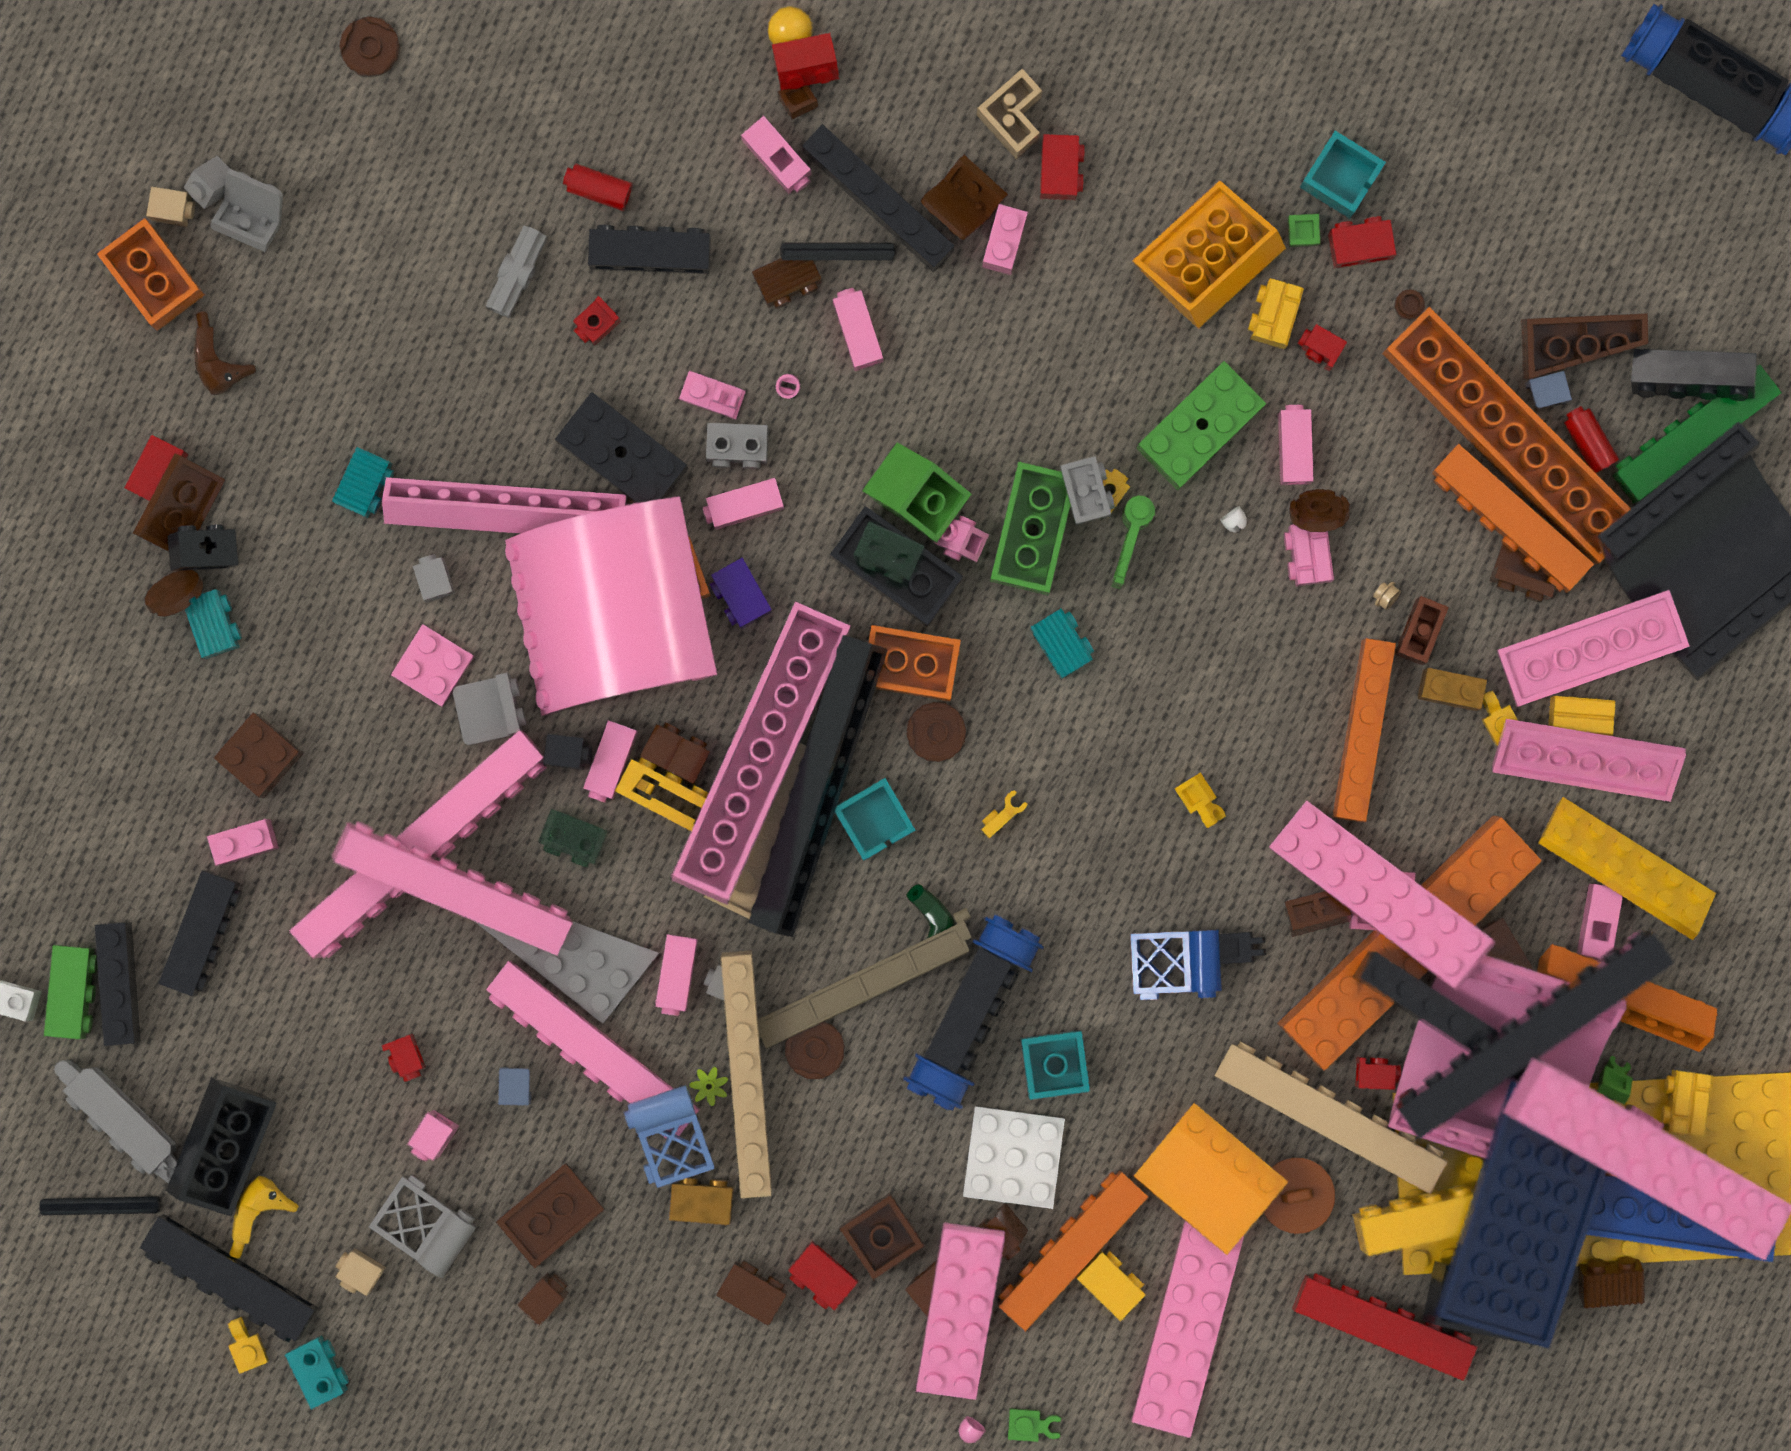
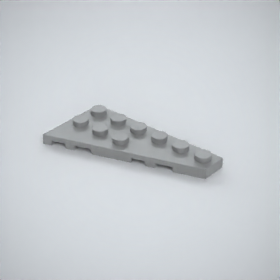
(589, 968)

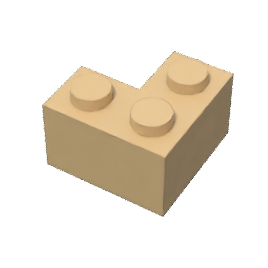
(1005, 113)

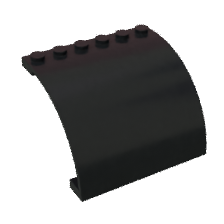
(1714, 543)

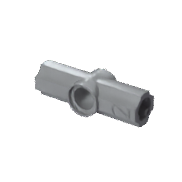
(516, 271)

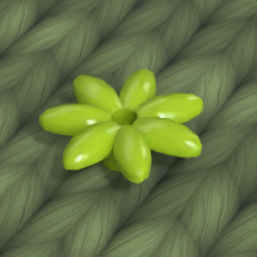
(702, 1086)

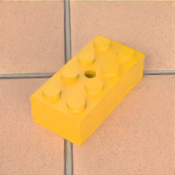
(1412, 1222)

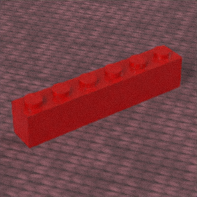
(1384, 1327)

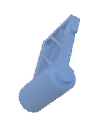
(663, 1113)

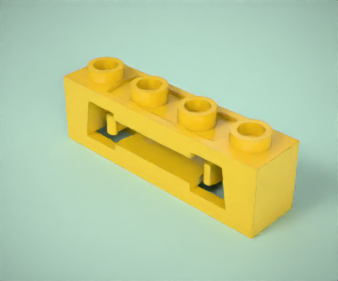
(634, 779)

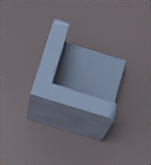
(1549, 390)
(514, 1086)

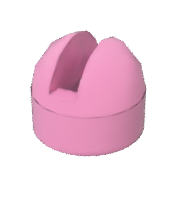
(787, 392)
(970, 1430)

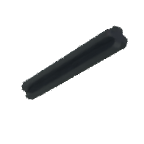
(836, 251)
(99, 1206)

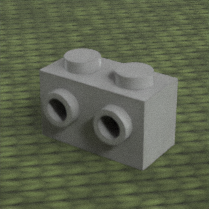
(737, 444)

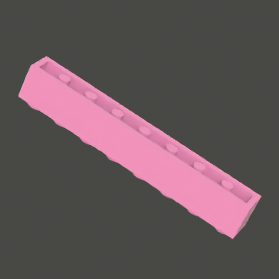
(486, 506)
(452, 888)
(576, 1037)

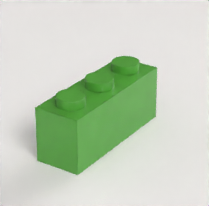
(70, 992)

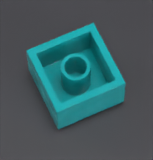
(1055, 1064)

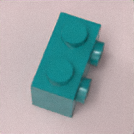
(317, 1371)

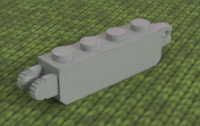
(119, 1118)

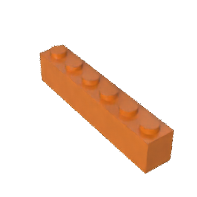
(1512, 519)
(1364, 730)
(1648, 1007)
(1072, 1250)

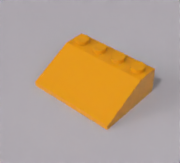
(1210, 253)
(1210, 1179)

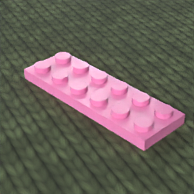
(1593, 648)
(1588, 760)
(960, 1311)

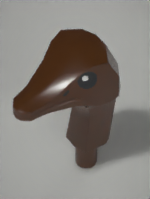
(213, 372)

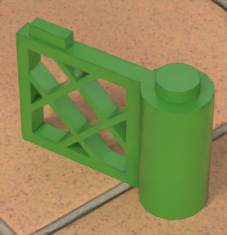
(1136, 517)

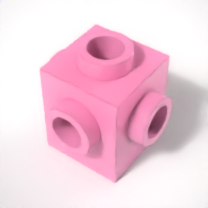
(957, 537)

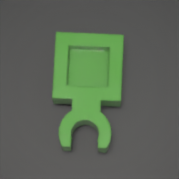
(1615, 1082)
(1026, 1425)

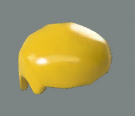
(789, 24)

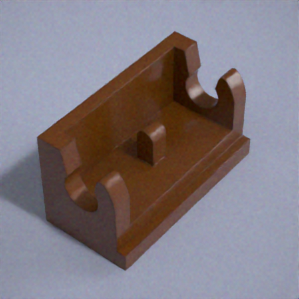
(1315, 913)

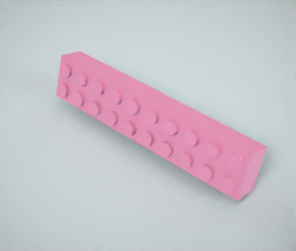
(760, 754)
(433, 831)
(1648, 1158)

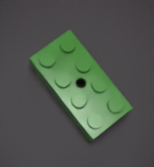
(1178, 445)
(1038, 500)

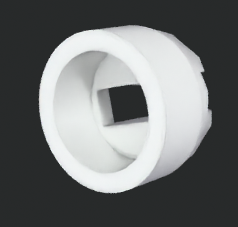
(1234, 520)

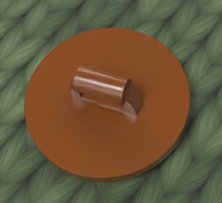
(1305, 1198)

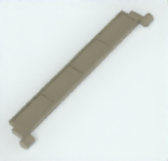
(867, 983)

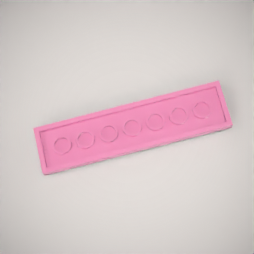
(1382, 895)
(1185, 1334)

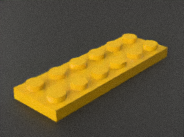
(1627, 868)

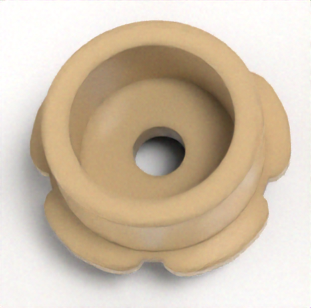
(1386, 595)

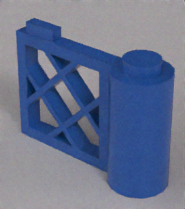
(1200, 965)

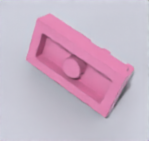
(712, 395)

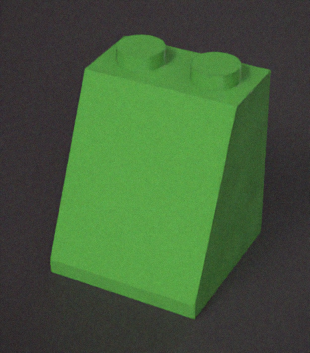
(917, 491)

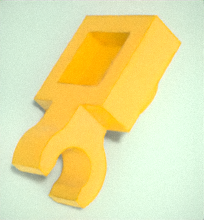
(1495, 721)
(1198, 796)
(996, 820)
(247, 1350)

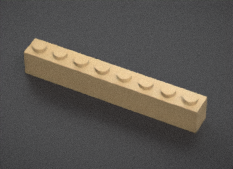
(746, 1074)
(1330, 1117)

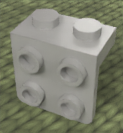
(249, 210)
(489, 709)

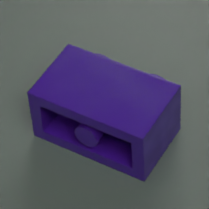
(741, 594)

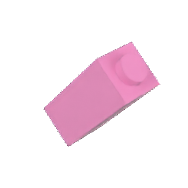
(777, 156)
(857, 329)
(1295, 445)
(743, 504)
(610, 761)
(1599, 922)
(676, 974)

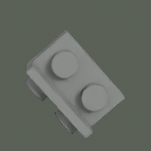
(1086, 490)

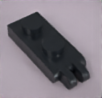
(1239, 947)

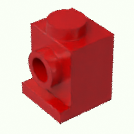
(607, 322)
(1321, 346)
(405, 1057)
(1376, 1074)

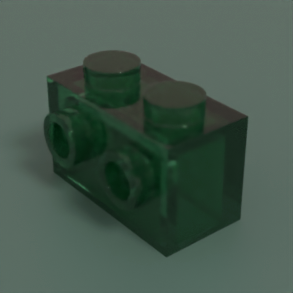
(888, 552)
(572, 837)

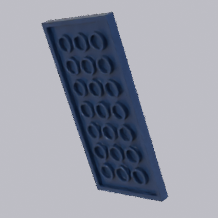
(1521, 1235)

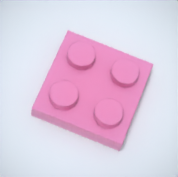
(432, 665)

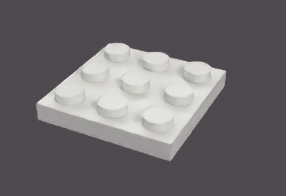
(1013, 1157)

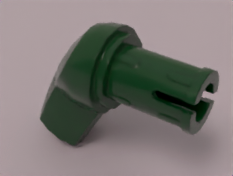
(932, 909)

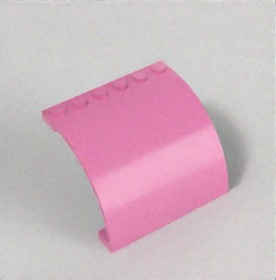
(610, 604)
(1495, 995)

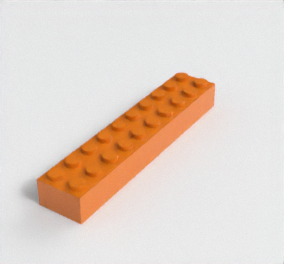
(1507, 432)
(1467, 882)

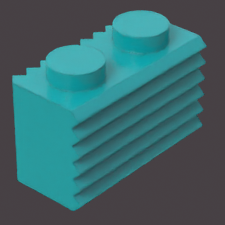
(363, 483)
(212, 624)
(1061, 642)

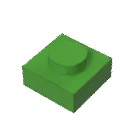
(1303, 230)

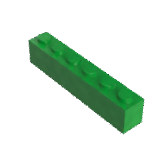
(1687, 439)

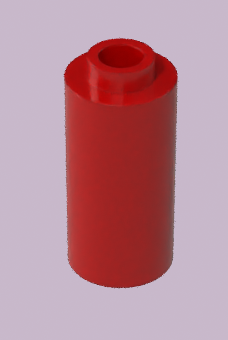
(598, 186)
(1590, 439)

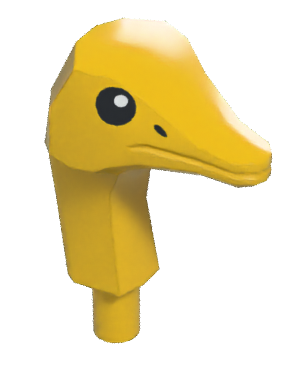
(256, 1198)

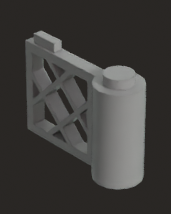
(444, 1239)

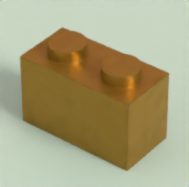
(1452, 689)
(701, 1201)

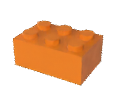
(150, 274)
(916, 662)

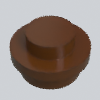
(1409, 304)

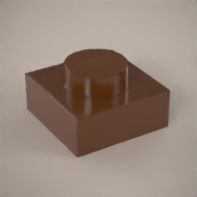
(797, 101)

